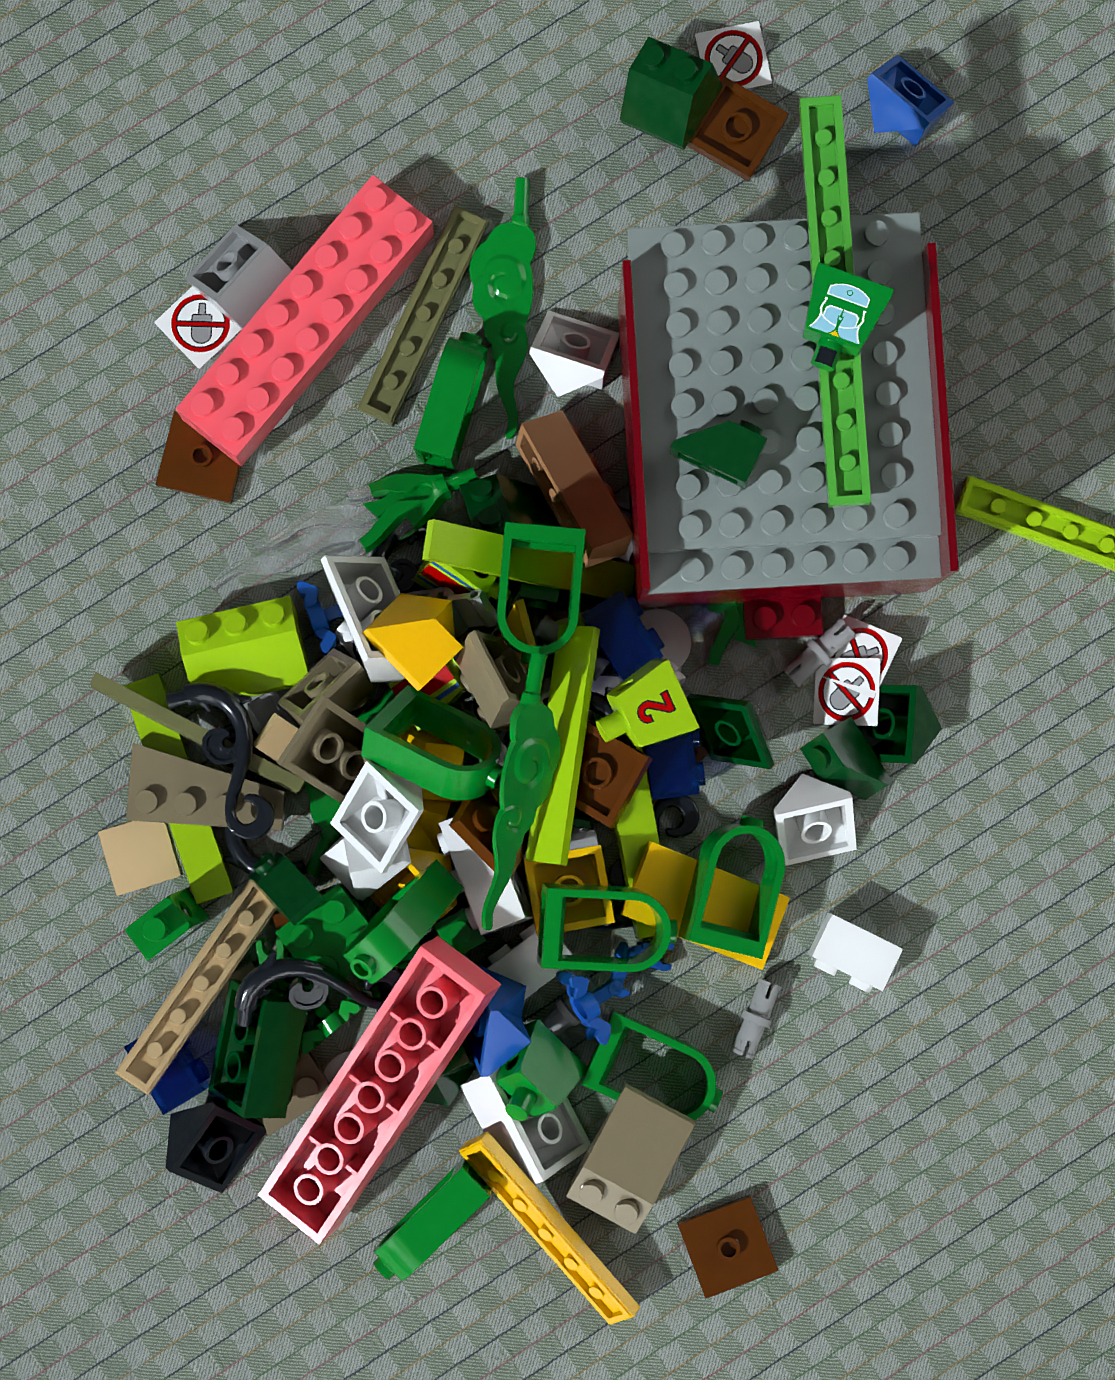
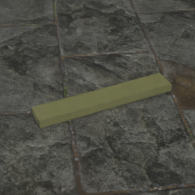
(423, 315)
(190, 730)

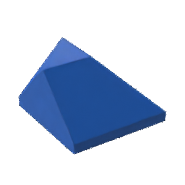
(905, 100)
(499, 1030)

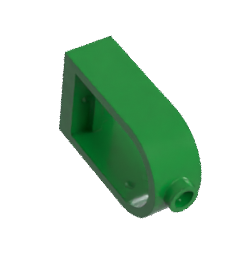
(451, 402)
(547, 539)
(451, 781)
(401, 922)
(552, 929)
(746, 943)
(605, 1055)
(431, 1222)

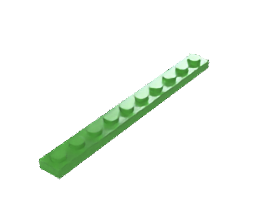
(832, 245)

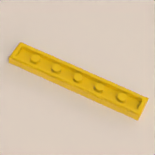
(549, 1228)

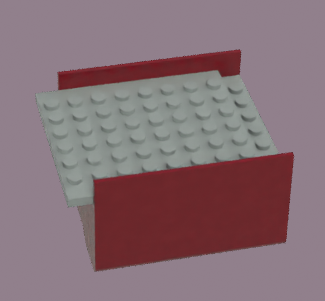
(717, 338)

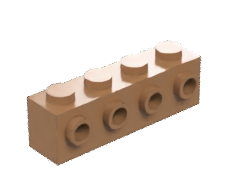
(574, 486)

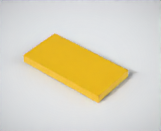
(730, 902)

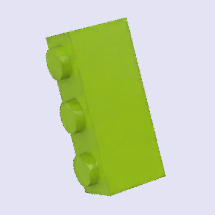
(246, 647)

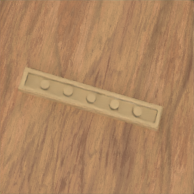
(196, 990)

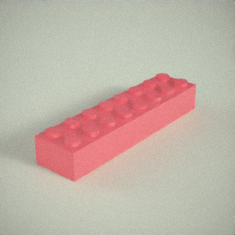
(306, 320)
(379, 1088)

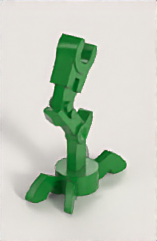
(330, 1019)

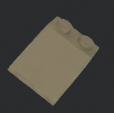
(327, 749)
(630, 1158)

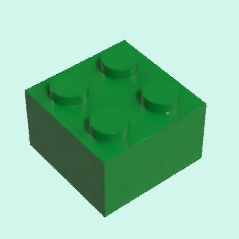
(327, 930)

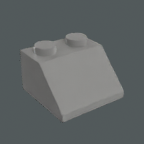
(239, 275)

